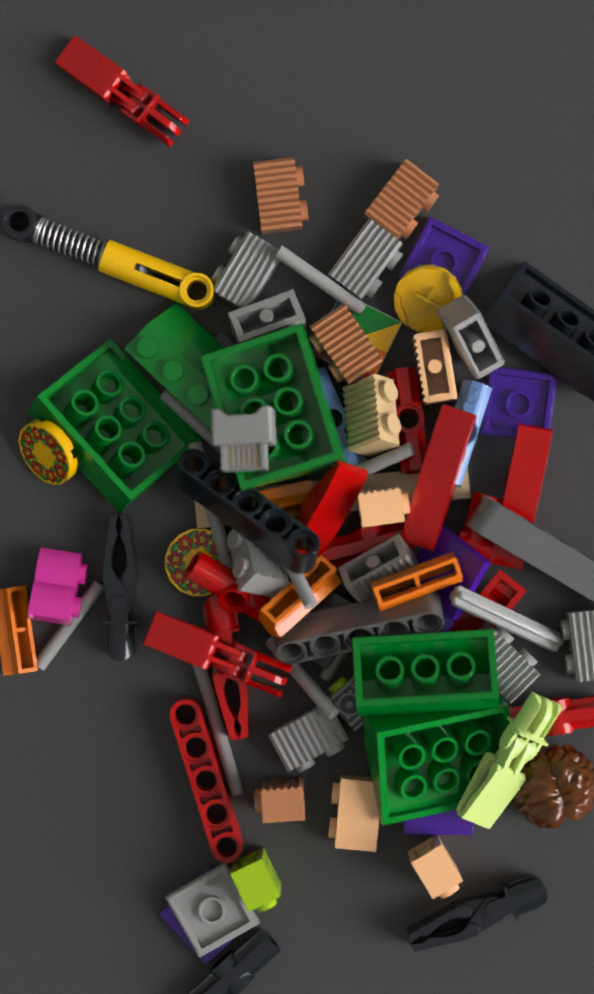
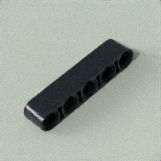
(252, 525)

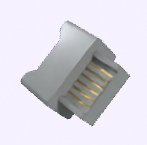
(244, 439)

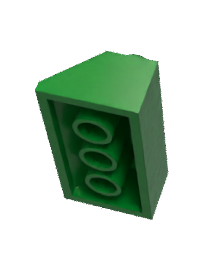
(172, 353)
(425, 673)

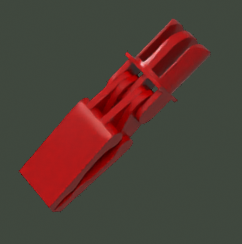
(108, 81)
(225, 624)
(198, 648)

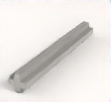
(505, 618)

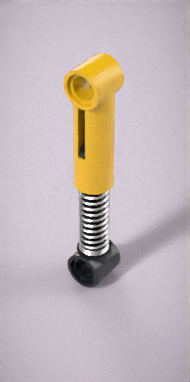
(112, 258)

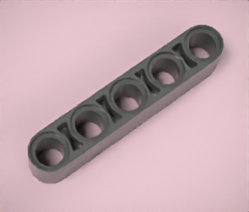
(534, 545)
(332, 629)

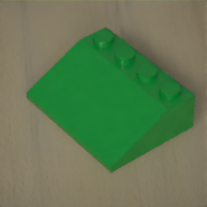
(280, 374)
(116, 424)
(428, 759)

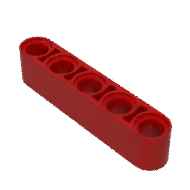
(207, 795)

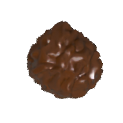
(556, 787)

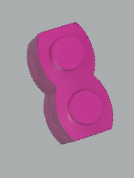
(56, 586)

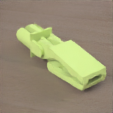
(499, 774)

